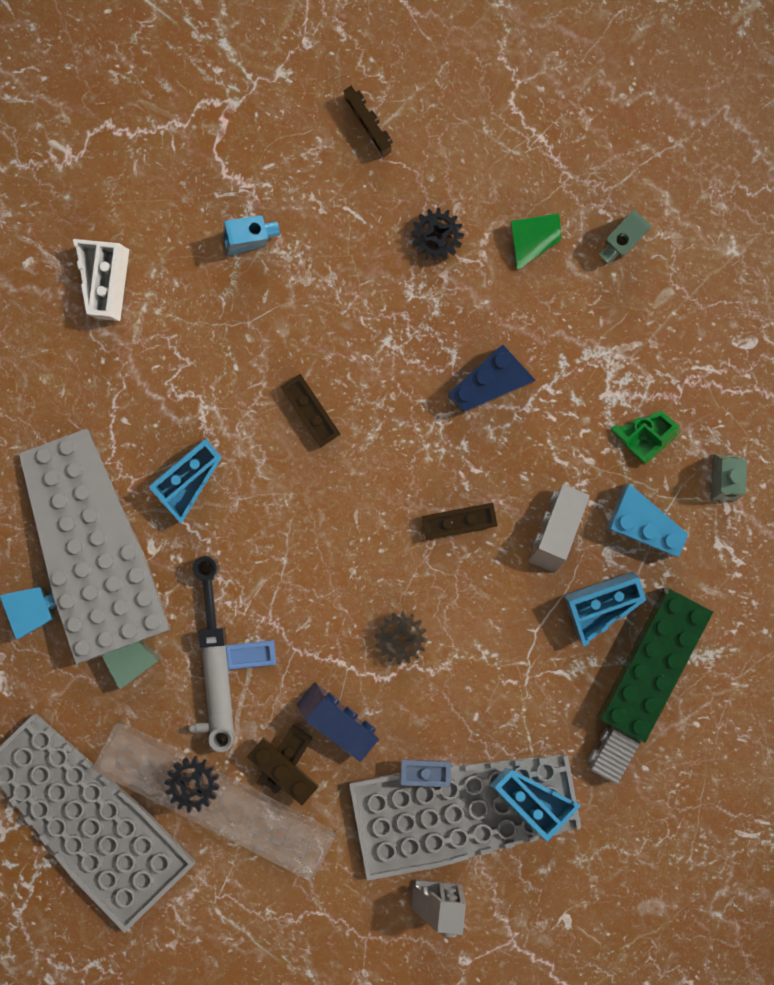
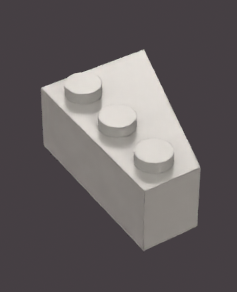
(558, 528)
(440, 905)

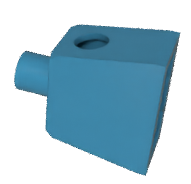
(238, 234)
(28, 610)

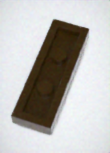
(368, 120)
(310, 410)
(459, 521)
(282, 771)

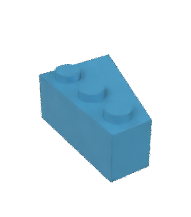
(186, 478)
(645, 523)
(602, 604)
(535, 804)

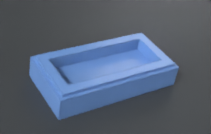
(251, 654)

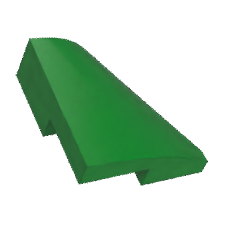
(534, 236)
(647, 435)

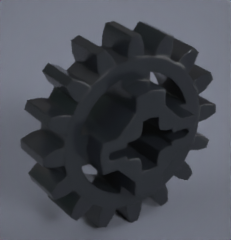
(440, 244)
(201, 788)

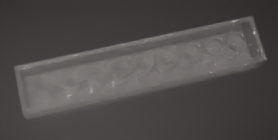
(235, 813)

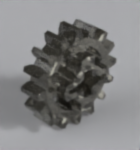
(389, 637)

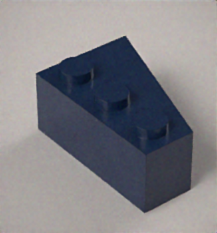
(490, 380)
(337, 722)

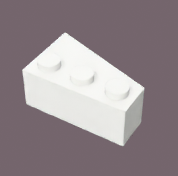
(103, 277)

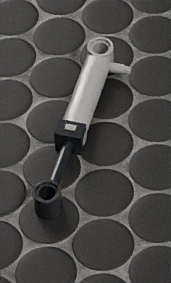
(215, 665)

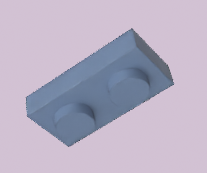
(425, 773)

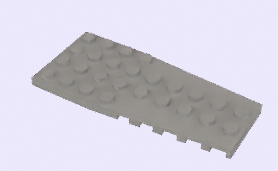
(90, 549)
(90, 823)
(438, 826)

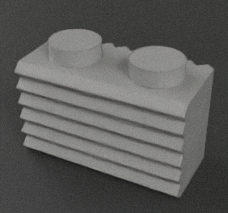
(613, 754)

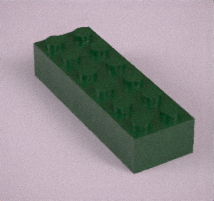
(654, 664)

